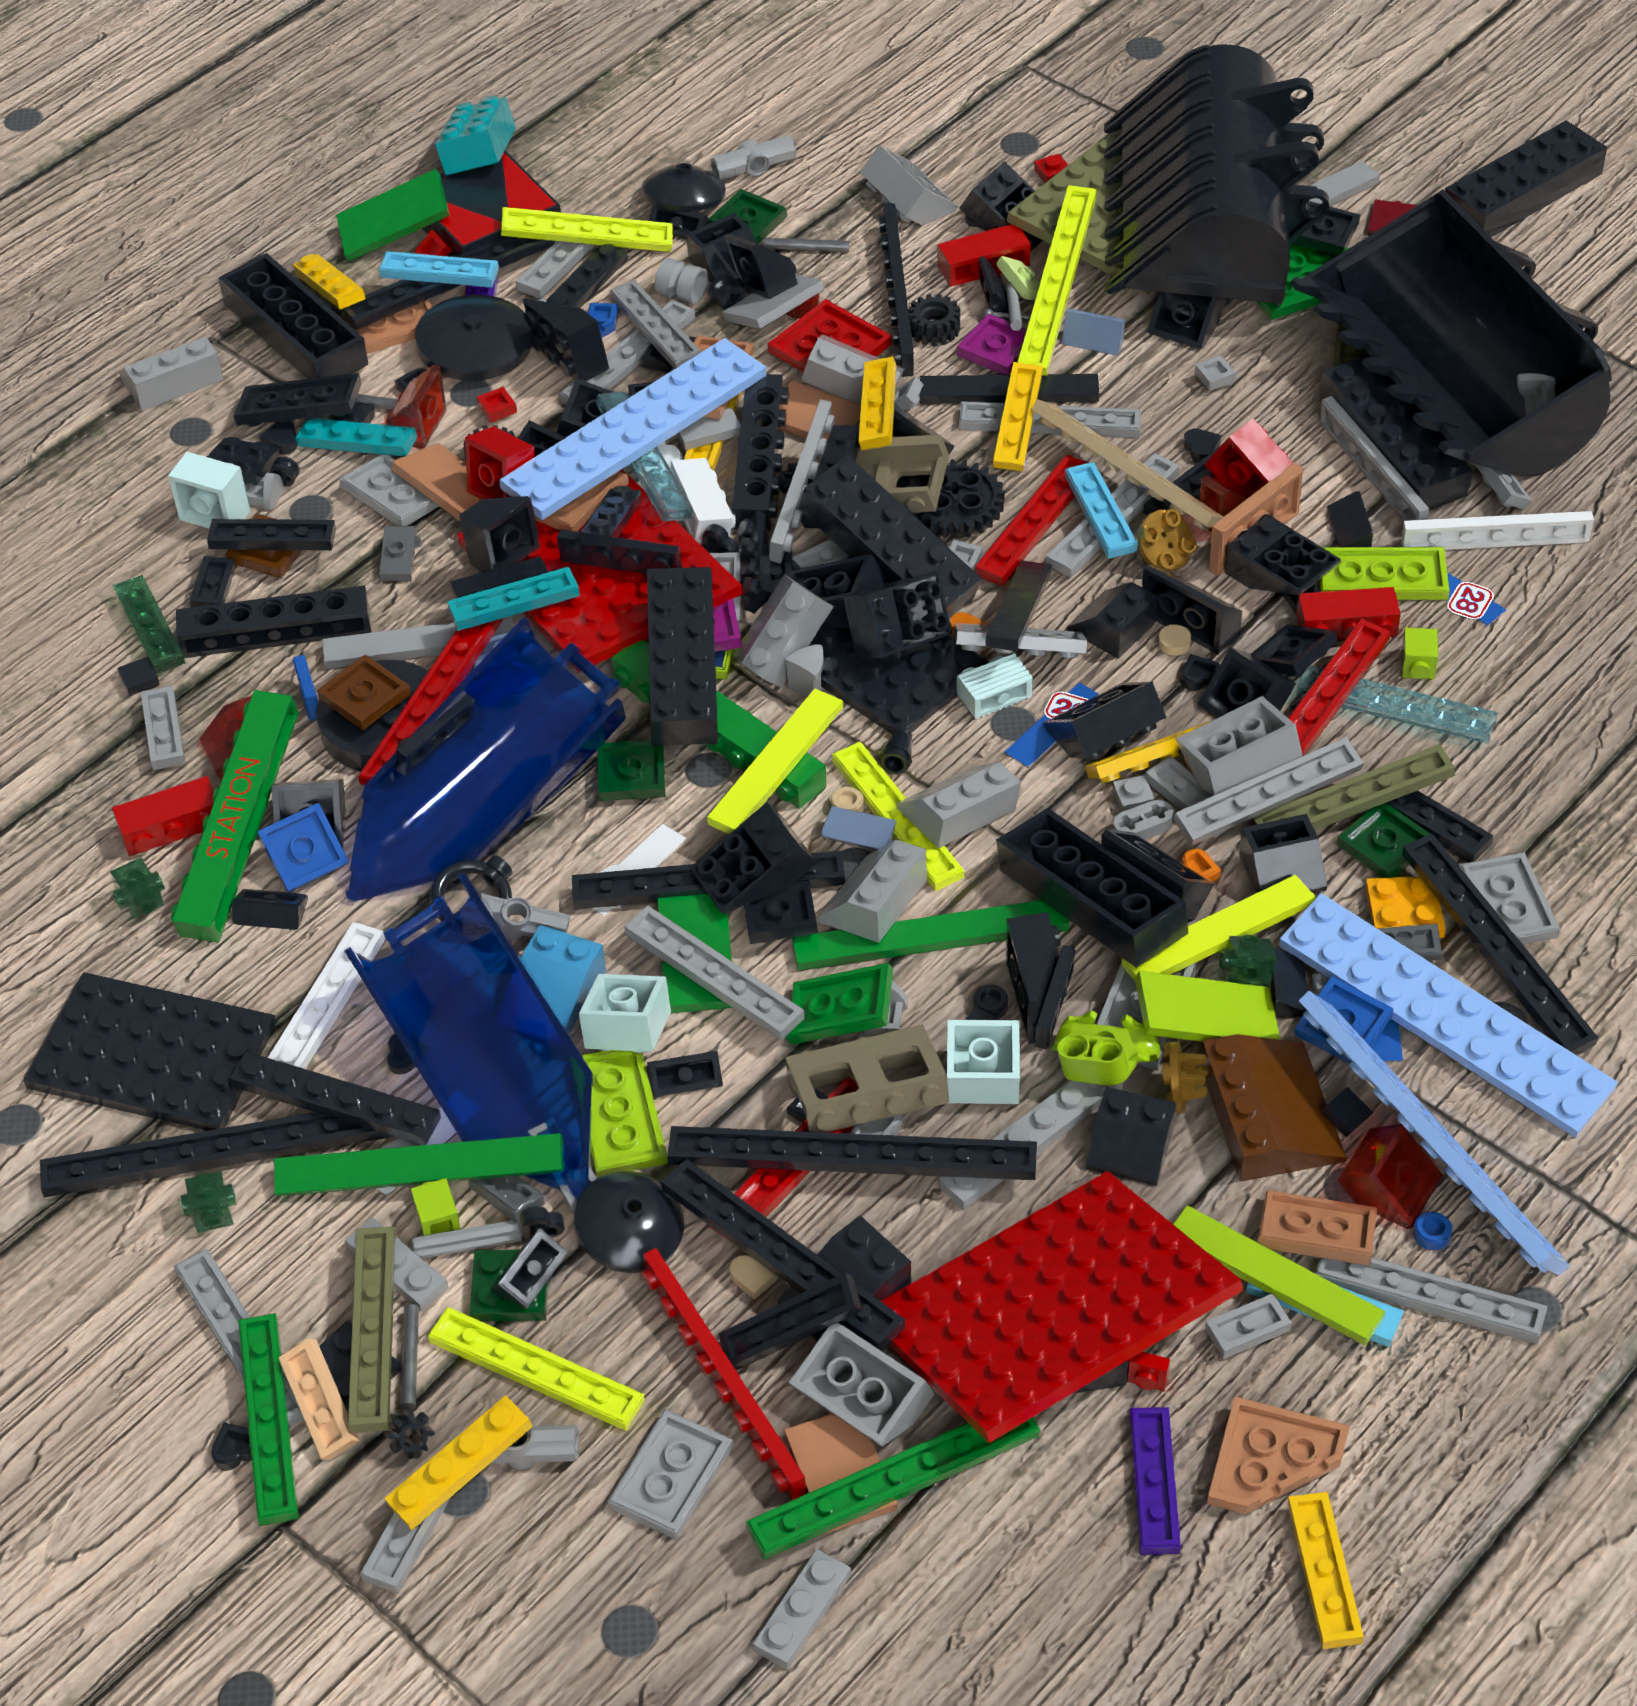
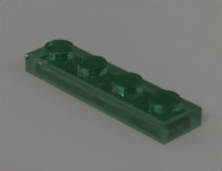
(149, 624)

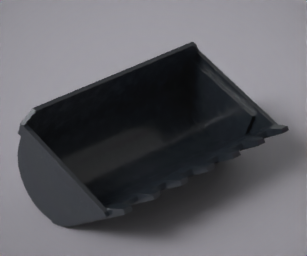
(1212, 178)
(1456, 327)

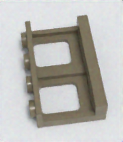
(906, 458)
(865, 1062)

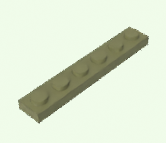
(1367, 789)
(372, 1330)

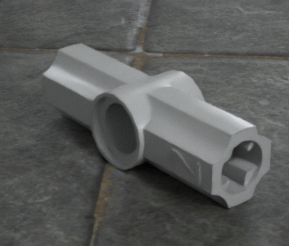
(753, 157)
(533, 916)
(542, 1445)

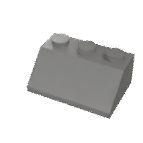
(907, 187)
(839, 368)
(172, 373)
(781, 628)
(1240, 746)
(963, 802)
(878, 891)
(862, 1385)

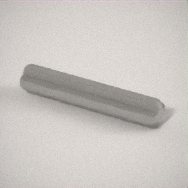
(467, 1239)

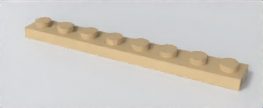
(1120, 460)

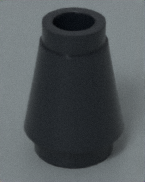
(897, 752)

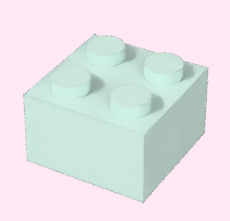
(208, 490)
(625, 1012)
(983, 1061)

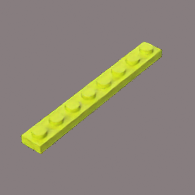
(1058, 277)

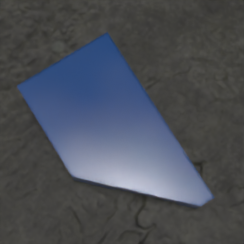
(606, 315)
(306, 686)

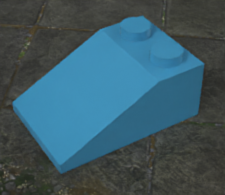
(564, 969)

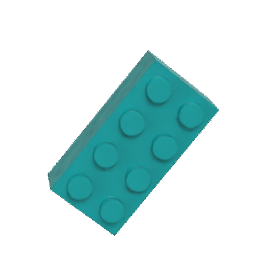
(475, 135)

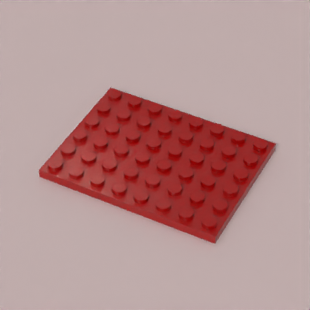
(611, 601)
(1054, 1304)

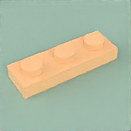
(318, 1399)

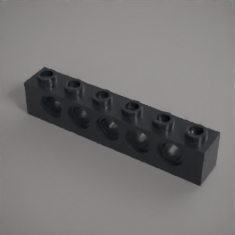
(759, 448)
(272, 621)

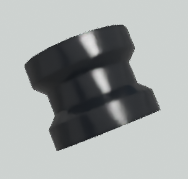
(726, 292)

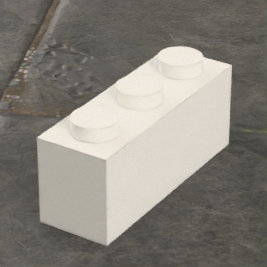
(704, 495)

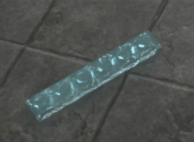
(653, 472)
(1413, 708)

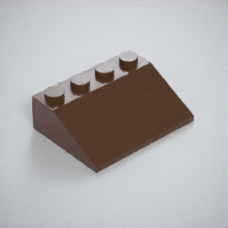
(1269, 1106)

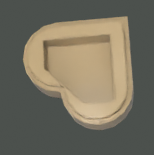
(751, 1276)

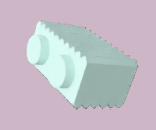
(994, 685)

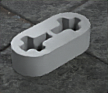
(1143, 821)

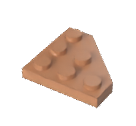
(1271, 1454)

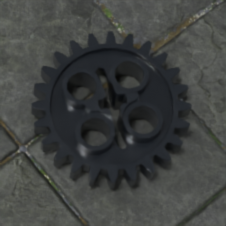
(965, 501)

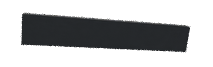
(995, 387)
(1018, 605)

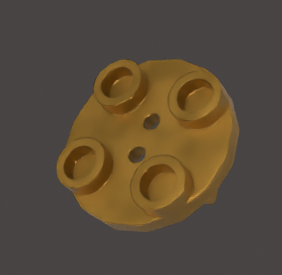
(1175, 534)
(1183, 1075)

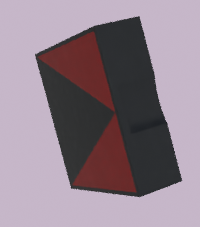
(477, 202)

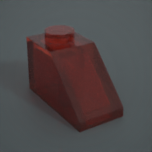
(1219, 496)

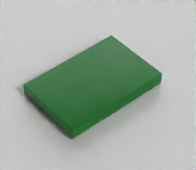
(842, 1003)

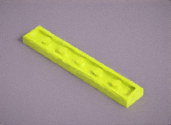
(586, 229)
(775, 761)
(882, 798)
(1239, 919)
(536, 1368)

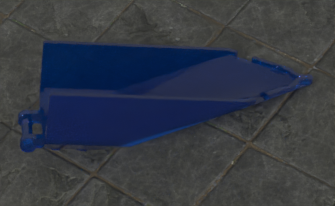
(520, 748)
(484, 1032)

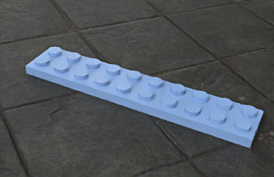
(633, 428)
(1451, 1015)
(1437, 1139)

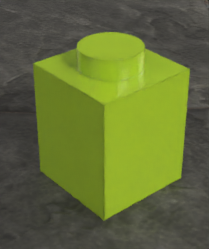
(1419, 653)
(435, 1207)

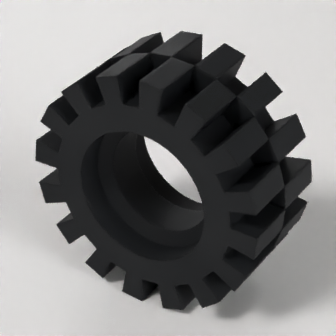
(943, 310)

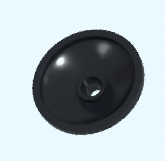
(683, 188)
(616, 1234)

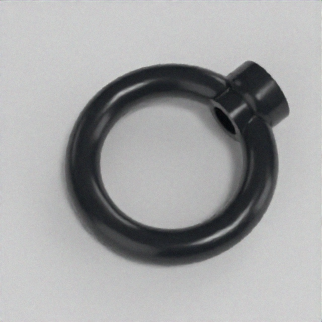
(494, 872)

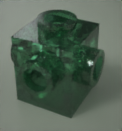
(137, 895)
(1248, 960)
(209, 1201)

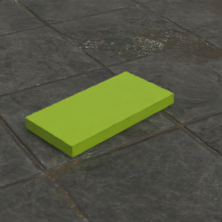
(1412, 571)
(1203, 1008)
(623, 1114)

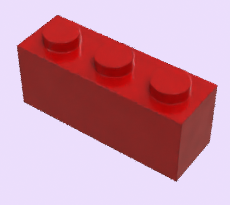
(960, 257)
(1345, 608)
(164, 815)

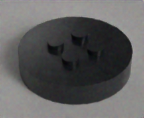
(356, 746)

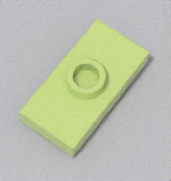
(1020, 277)

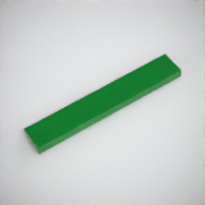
(268, 1420)

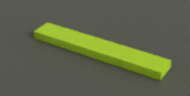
(1283, 1277)

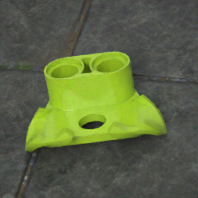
(1099, 1059)

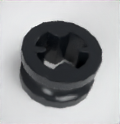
(286, 469)

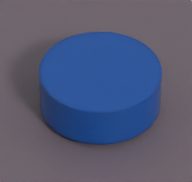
(1432, 1231)

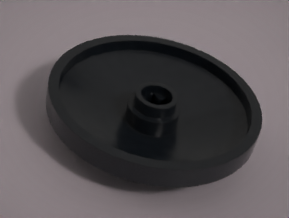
(473, 337)

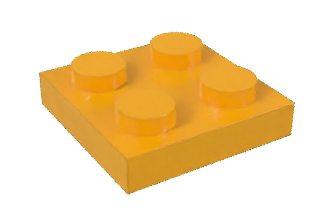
(1402, 903)

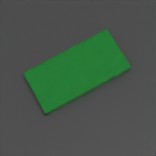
(392, 215)
(704, 921)

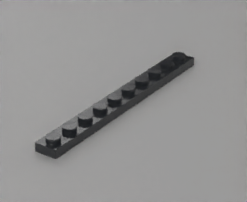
(198, 1152)
(853, 1153)

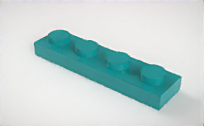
(357, 437)
(513, 598)

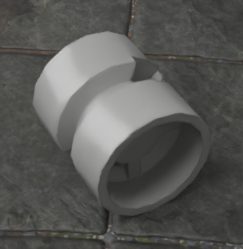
(681, 281)

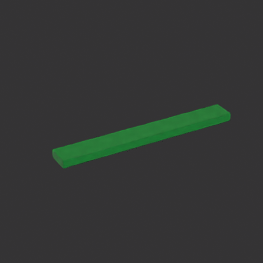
(917, 935)
(418, 1165)
(879, 1486)

